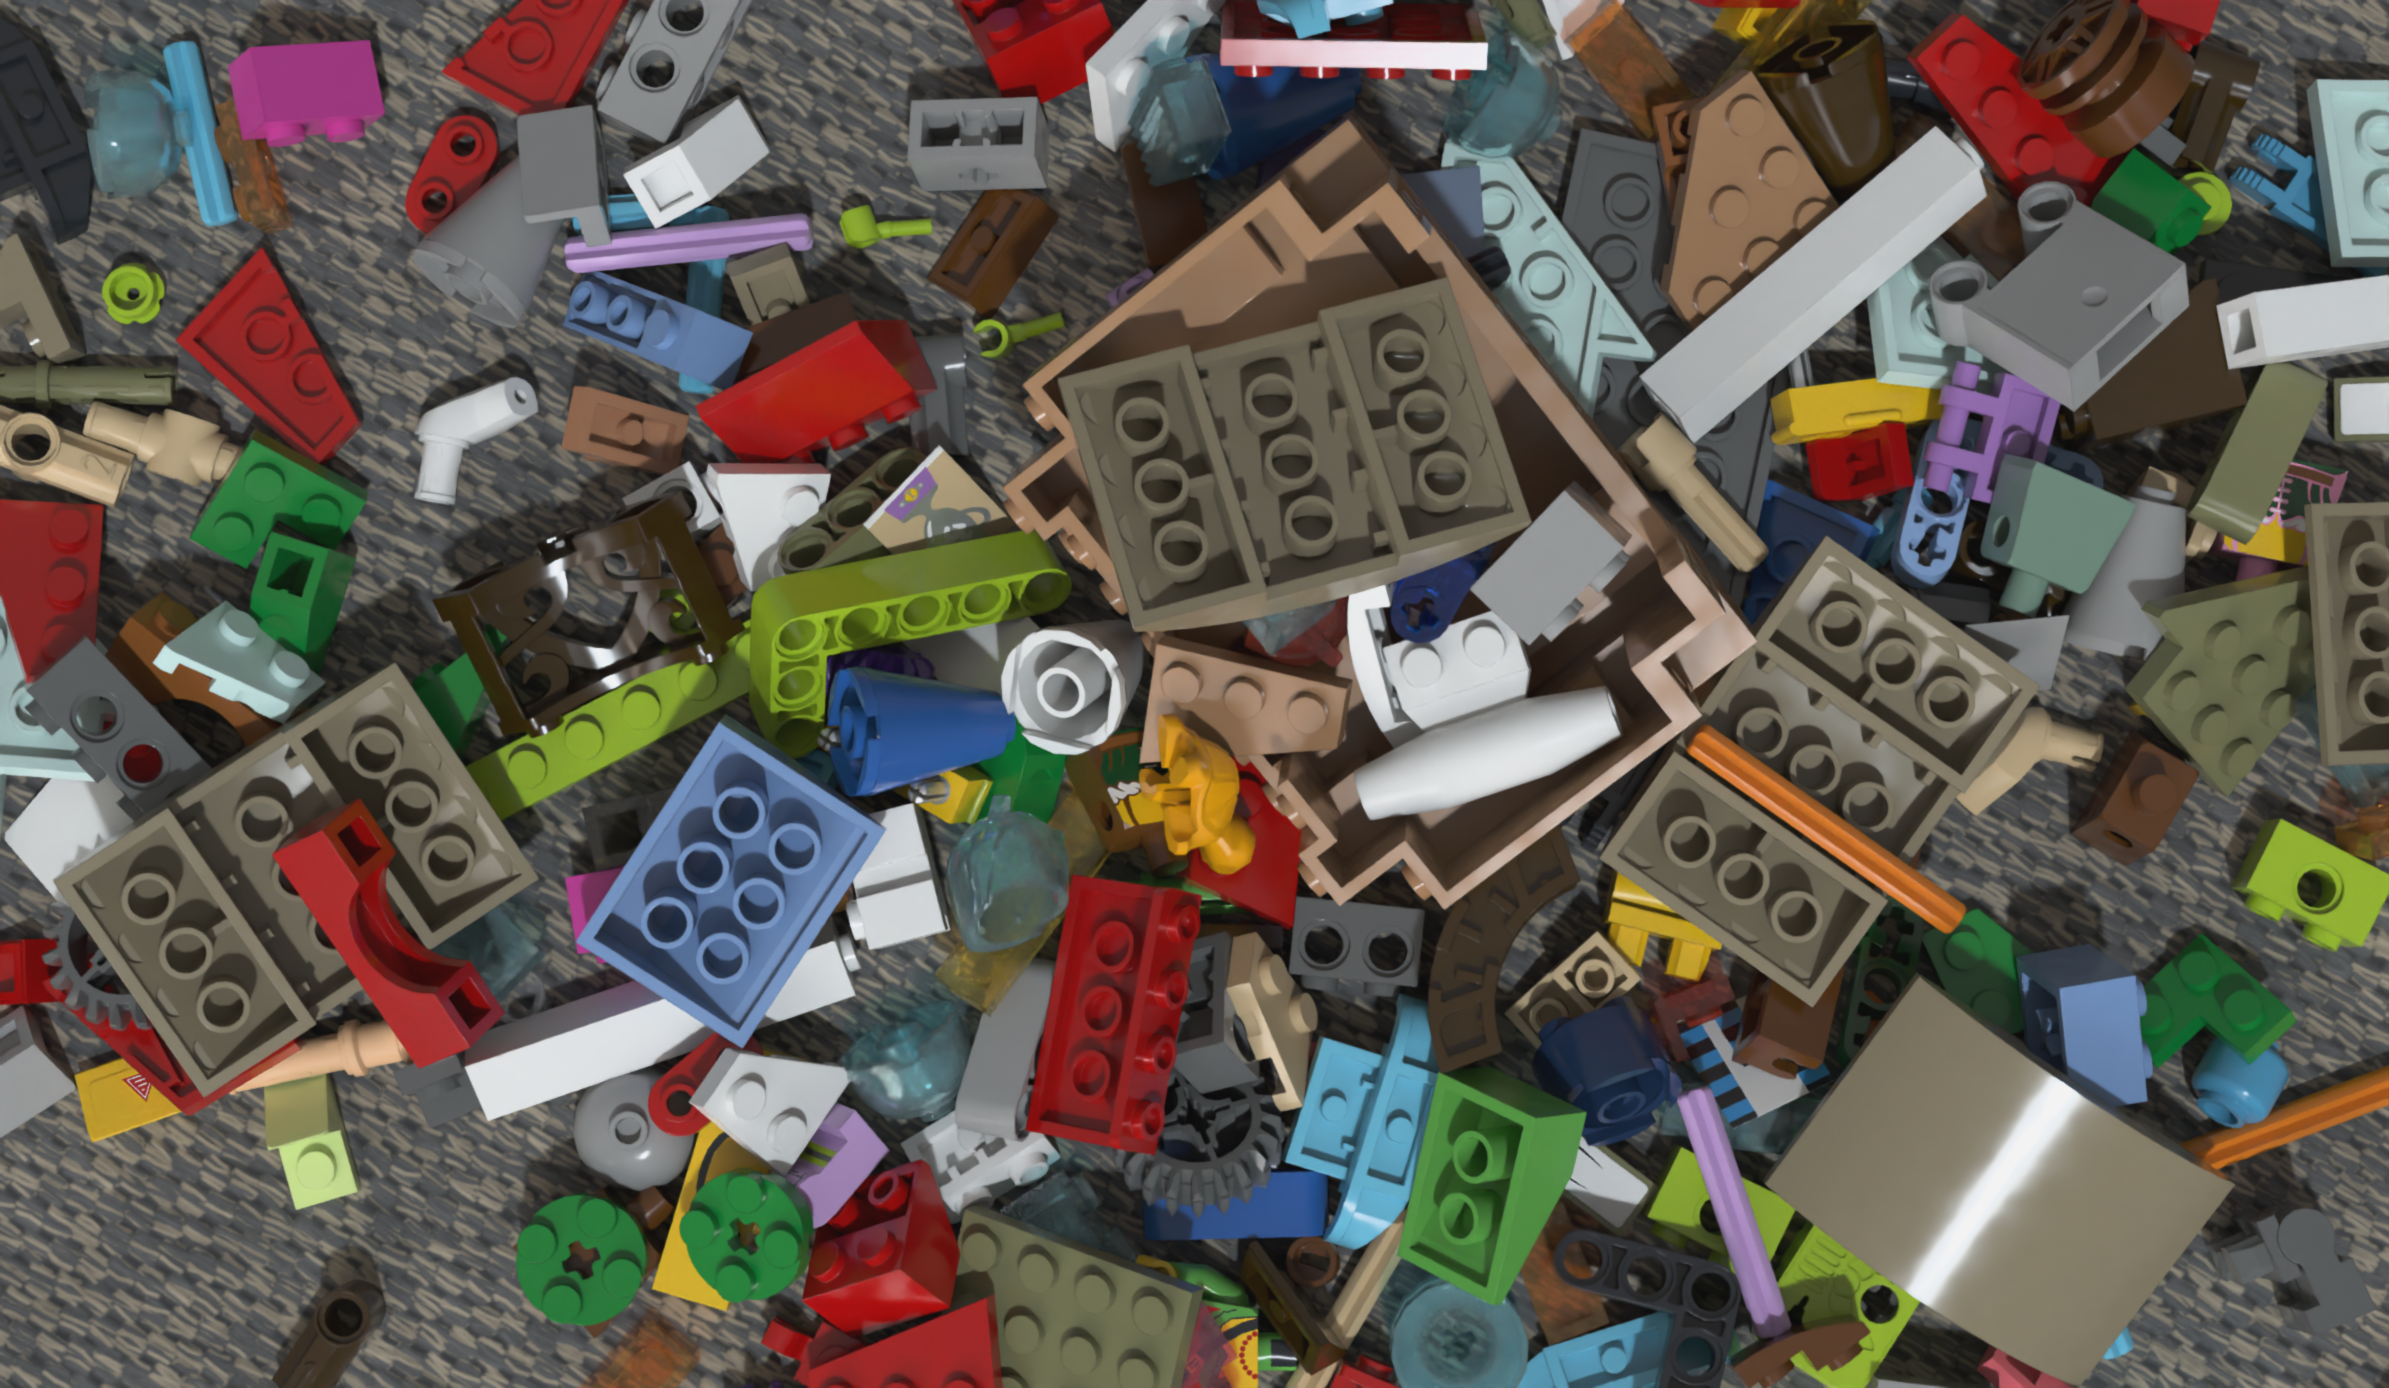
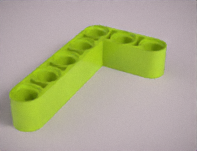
(879, 603)

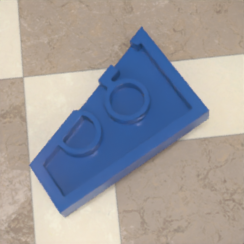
(1791, 529)

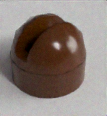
(1307, 1274)

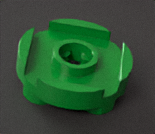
(714, 1242)
(564, 1293)

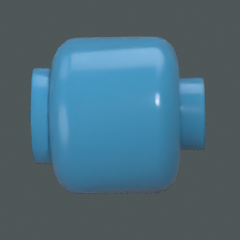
(2236, 1091)

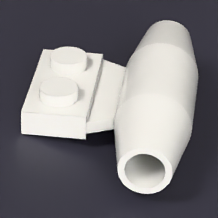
(1477, 722)

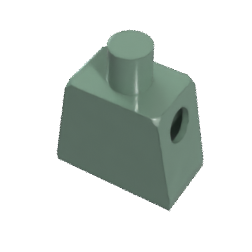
(2049, 531)

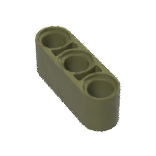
(2256, 449)
(837, 530)

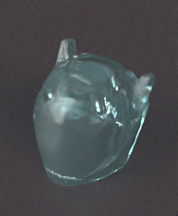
(1007, 878)

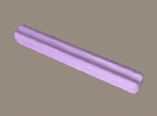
(690, 243)
(1734, 1212)

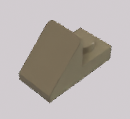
(768, 284)
(31, 293)

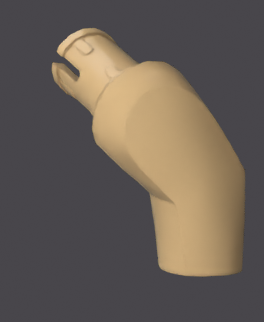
(2026, 743)

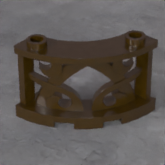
(636, 534)
(1477, 944)

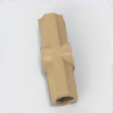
(72, 461)

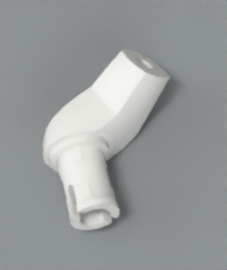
(462, 423)

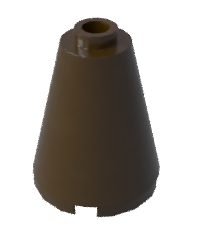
(1836, 101)

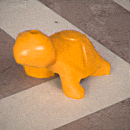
(1205, 789)

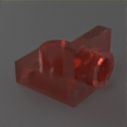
(1695, 1003)

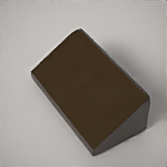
(1289, 1309)

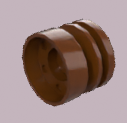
(2106, 73)

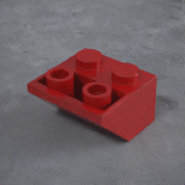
(1035, 44)
(884, 1254)

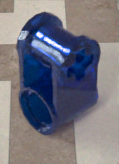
(1445, 587)

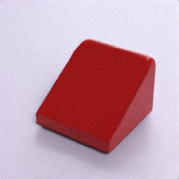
(24, 971)

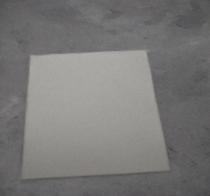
(2025, 644)

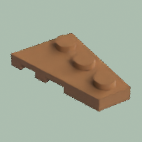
(1244, 701)

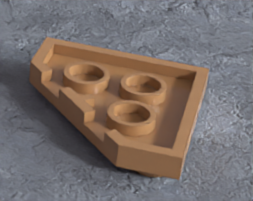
(1740, 200)

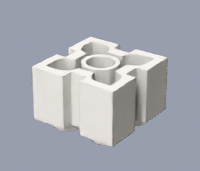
(899, 884)

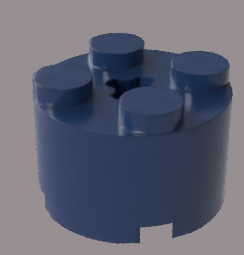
(1609, 1068)

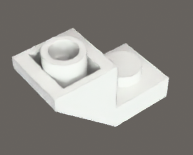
(699, 164)

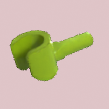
(862, 230)
(1017, 332)

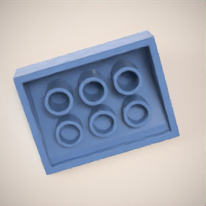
(732, 882)

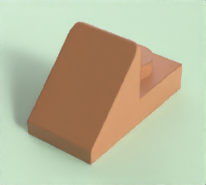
(624, 431)

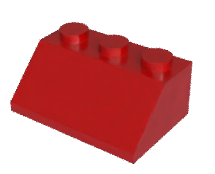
(822, 394)

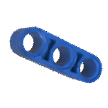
(1289, 1207)

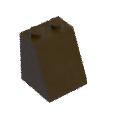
(2164, 387)

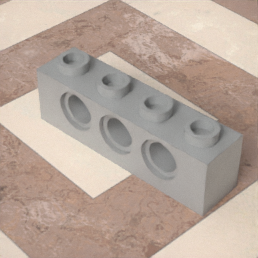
(661, 112)

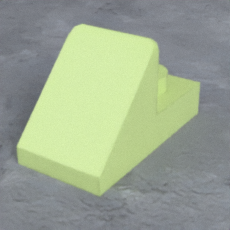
(311, 1140)

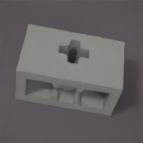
(978, 144)

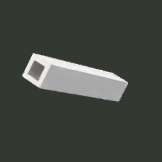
(1816, 283)
(2306, 322)
(629, 1031)

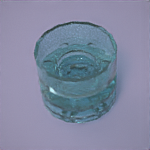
(1417, 1332)

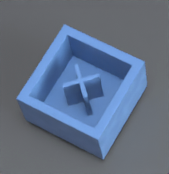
(2086, 1020)

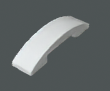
(1367, 637)

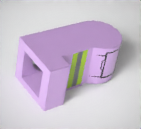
(835, 1162)

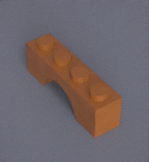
(141, 643)

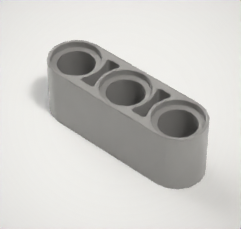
(1005, 1058)

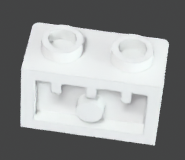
(977, 1166)

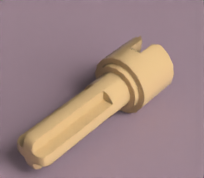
(1665, 461)

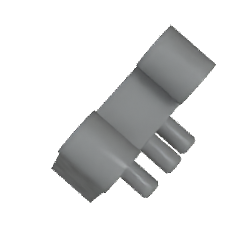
(2071, 307)

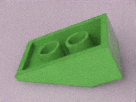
(1487, 1178)

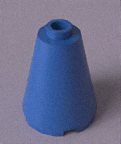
(1274, 110)
(910, 728)

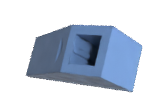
(657, 328)

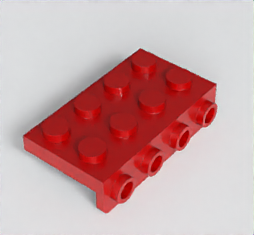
(1114, 1013)

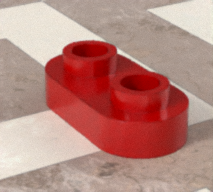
(450, 173)
(688, 1077)

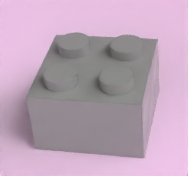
(1551, 563)

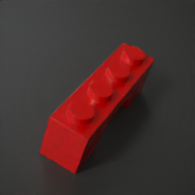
(425, 998)

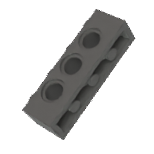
(87, 673)

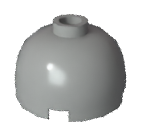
(621, 1139)

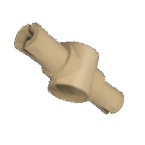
(168, 443)

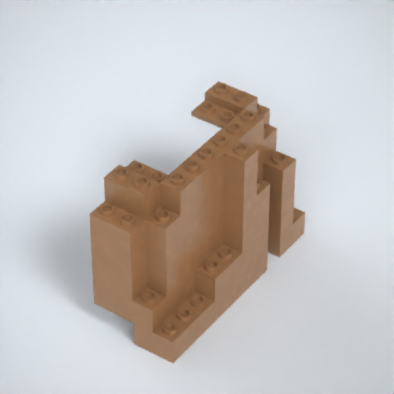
(1336, 233)

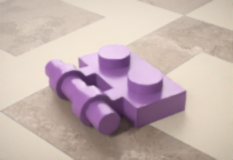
(2015, 422)

